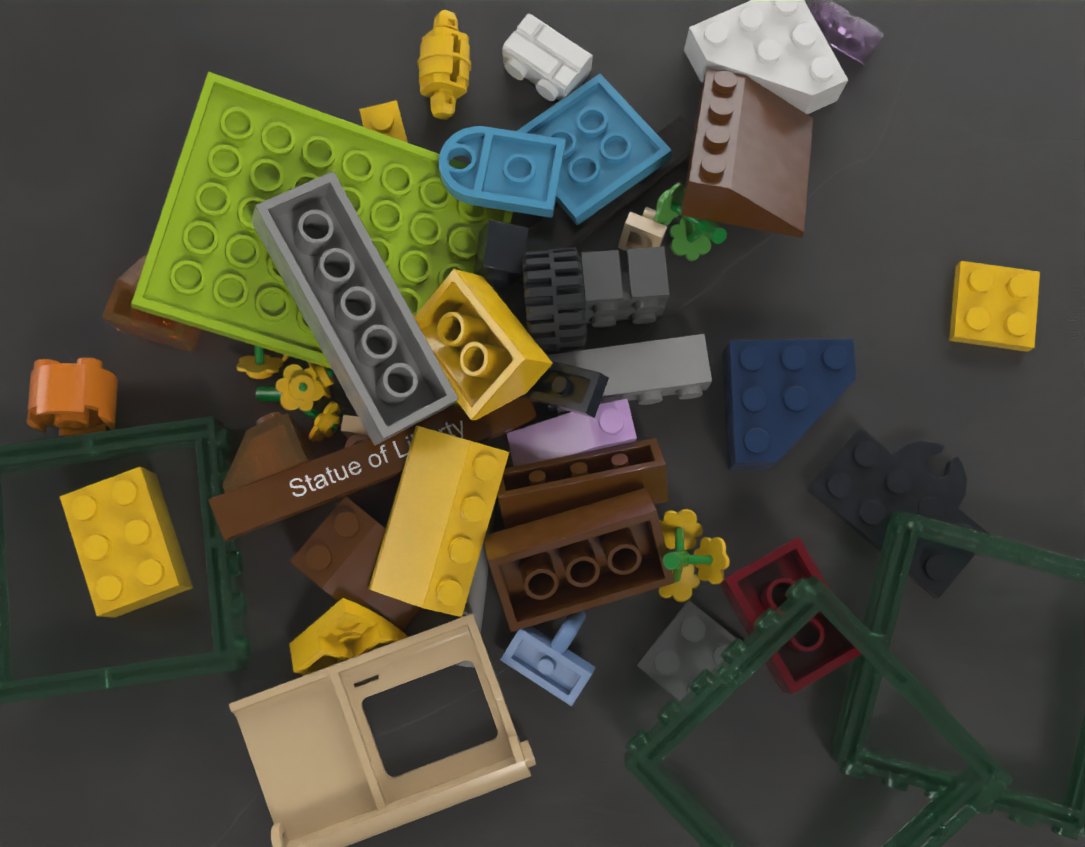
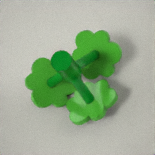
(690, 234)

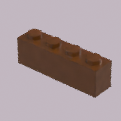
(581, 479)

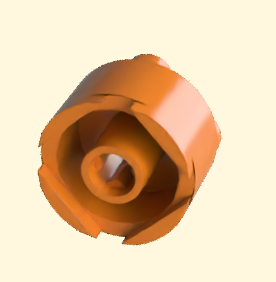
(72, 397)

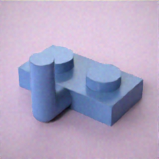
(549, 660)

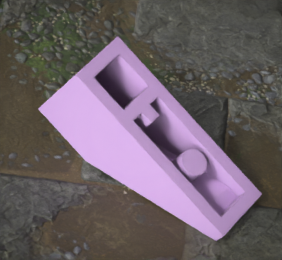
(573, 434)

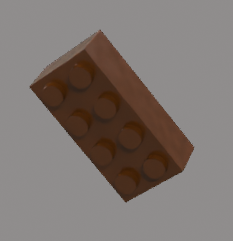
(578, 559)

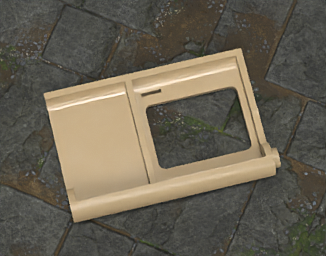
(322, 759)

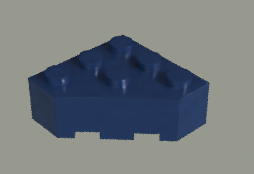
(779, 393)

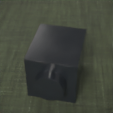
(500, 253)

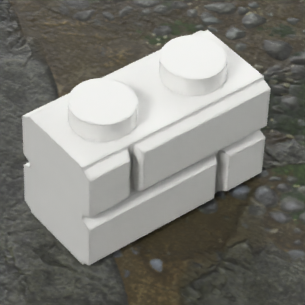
(546, 59)

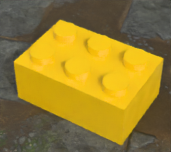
(126, 542)

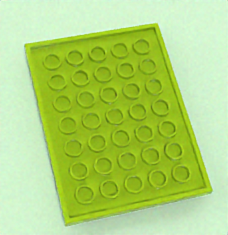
(253, 146)

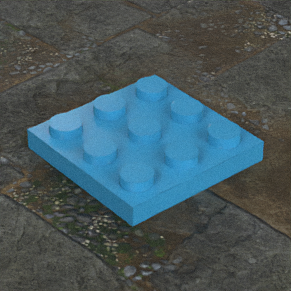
(604, 147)

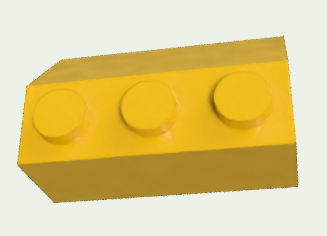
(480, 344)

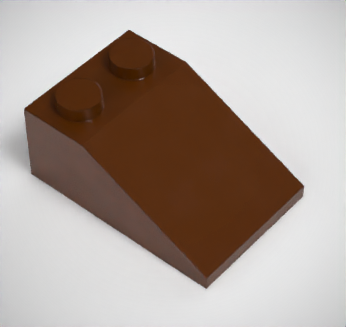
(343, 558)

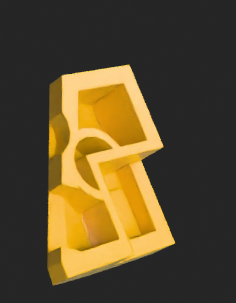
(341, 635)

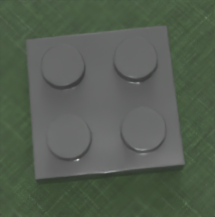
(684, 650)

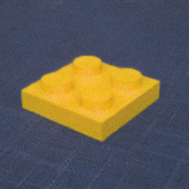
(994, 306)

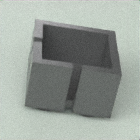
(628, 295)

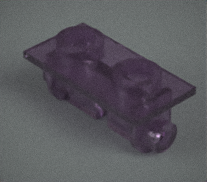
(844, 31)

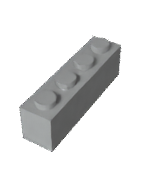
(646, 369)

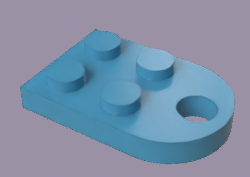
(505, 169)

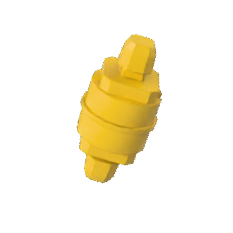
(444, 65)

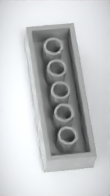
(353, 307)

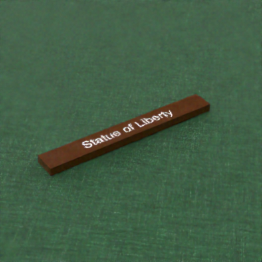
(350, 470)

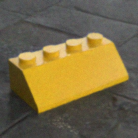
(438, 521)

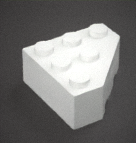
(772, 45)

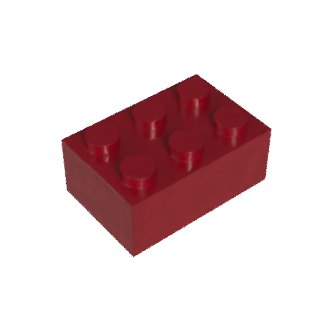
(762, 585)

